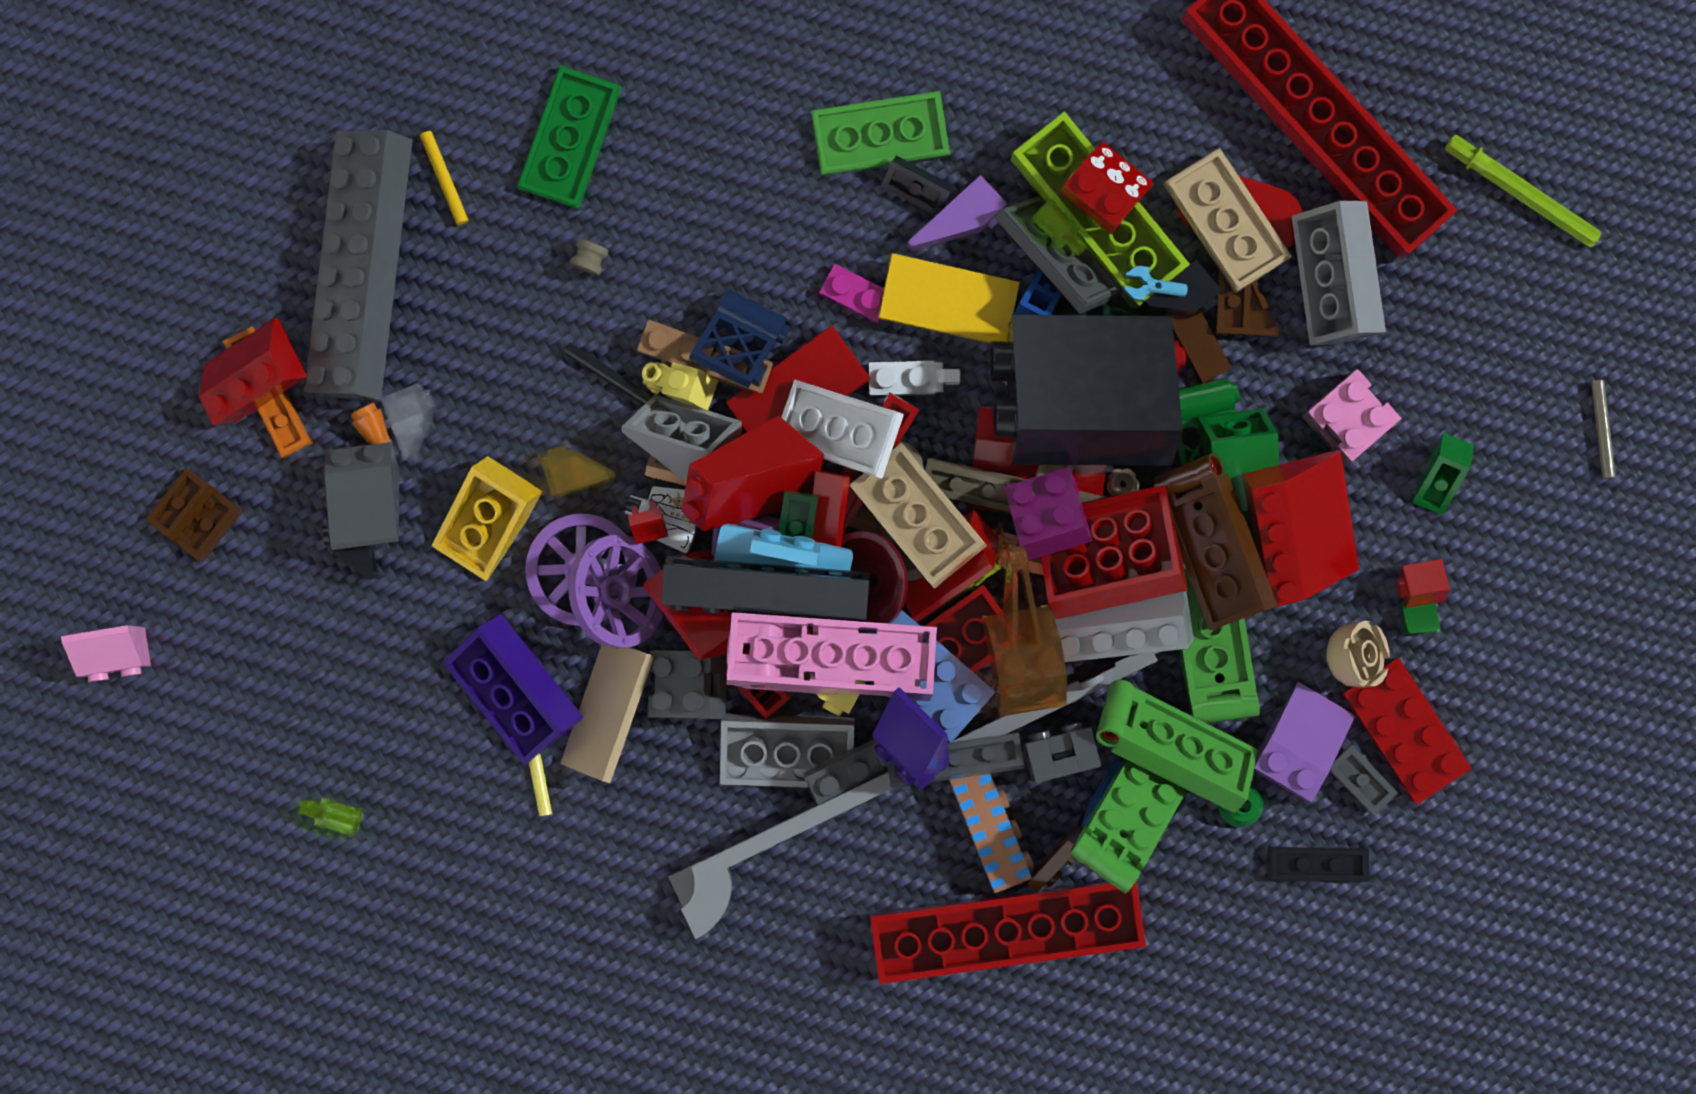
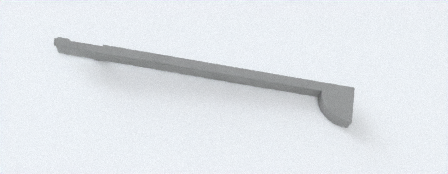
(707, 885)

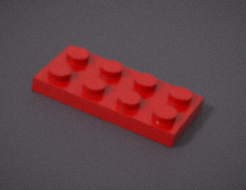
(1408, 733)

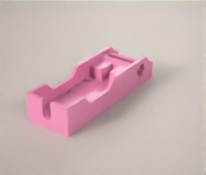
(832, 656)

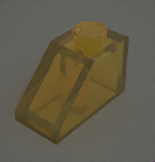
(573, 472)

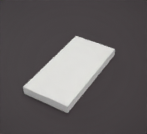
(843, 427)

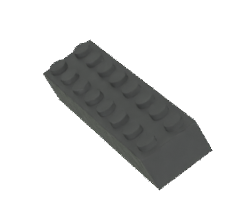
(358, 264)

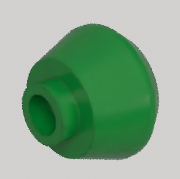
(1252, 811)

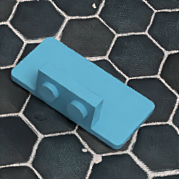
(770, 547)

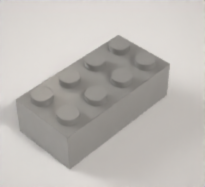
(1338, 273)

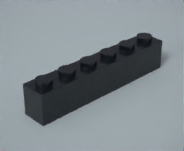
(765, 588)

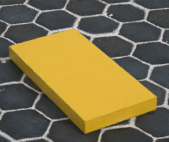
(948, 299)

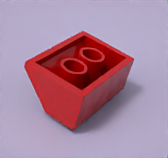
(249, 374)
(924, 599)
(702, 631)

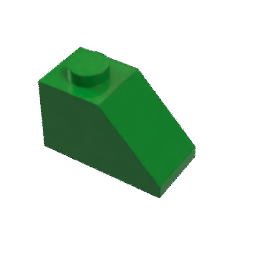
(1443, 473)

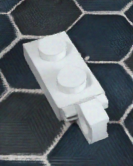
(910, 378)

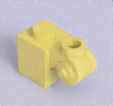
(680, 383)

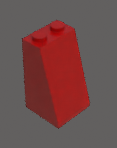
(750, 475)

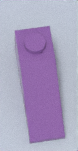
(964, 216)

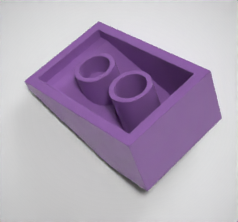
(1303, 742)

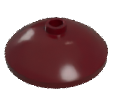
(882, 559)

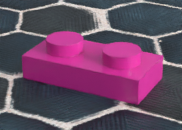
(853, 292)

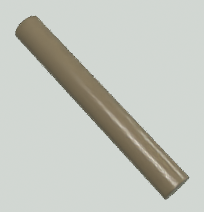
(1603, 429)

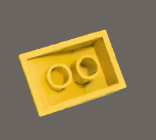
(486, 517)

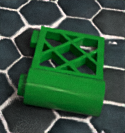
(1204, 400)

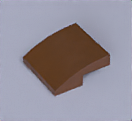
(194, 515)

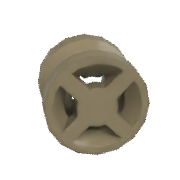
(589, 257)

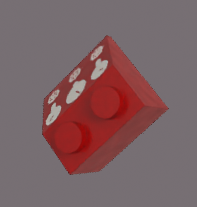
(1106, 187)

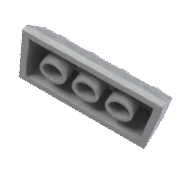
(1128, 629)

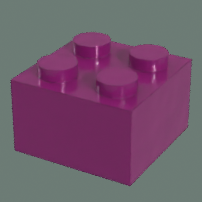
(1048, 513)

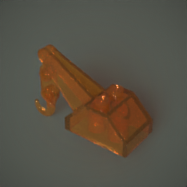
(1023, 643)

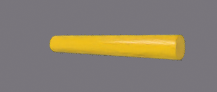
(444, 178)

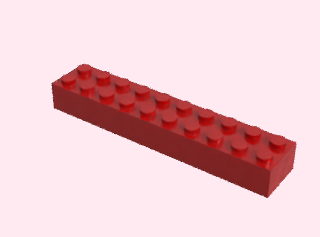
(1321, 118)

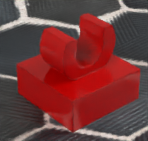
(647, 524)

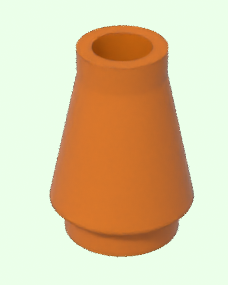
(370, 424)

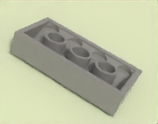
(779, 747)

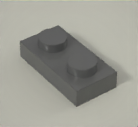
(1362, 780)

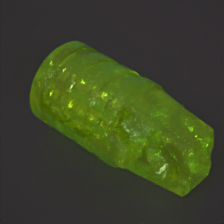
(1059, 227)
(333, 815)

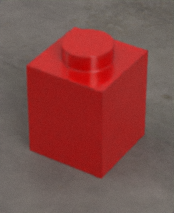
(1422, 583)

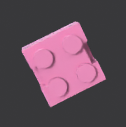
(1351, 417)

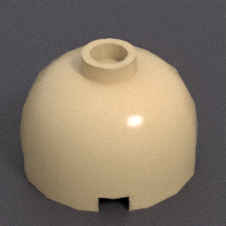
(1358, 654)

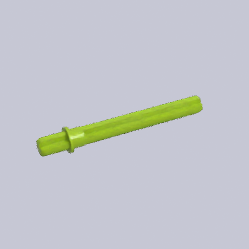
(1522, 190)

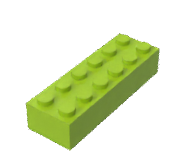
(1049, 162)

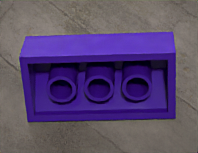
(512, 689)

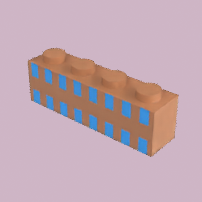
(992, 831)

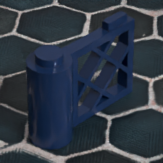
(747, 323)

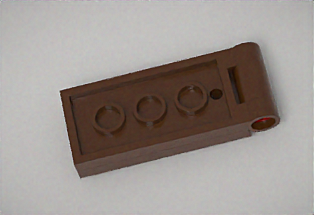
(1216, 542)

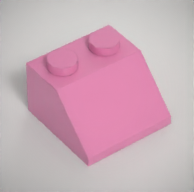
(108, 651)

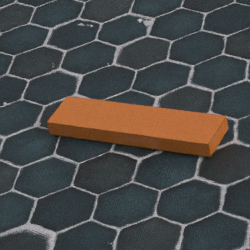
(279, 415)

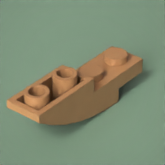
(676, 346)

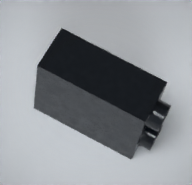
(1088, 390)

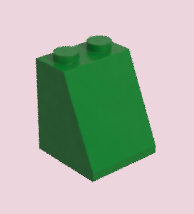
(1243, 443)

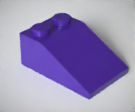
(911, 741)

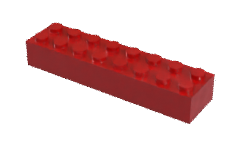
(1006, 931)

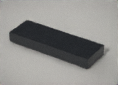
(1318, 864)

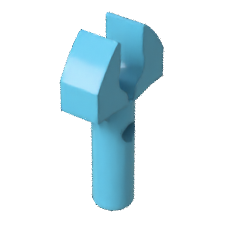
(1152, 285)

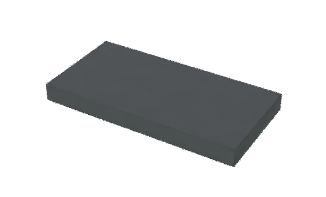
(1077, 277)

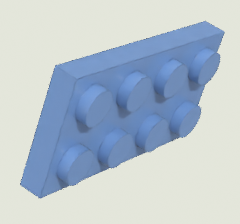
(956, 689)

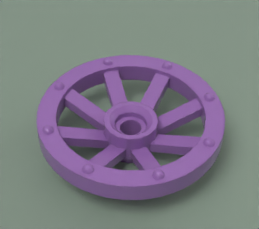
(547, 535)
(613, 591)

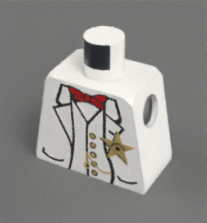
(679, 528)

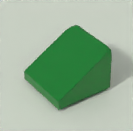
(1420, 619)

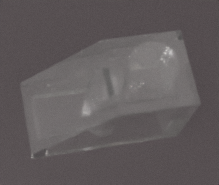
(409, 417)

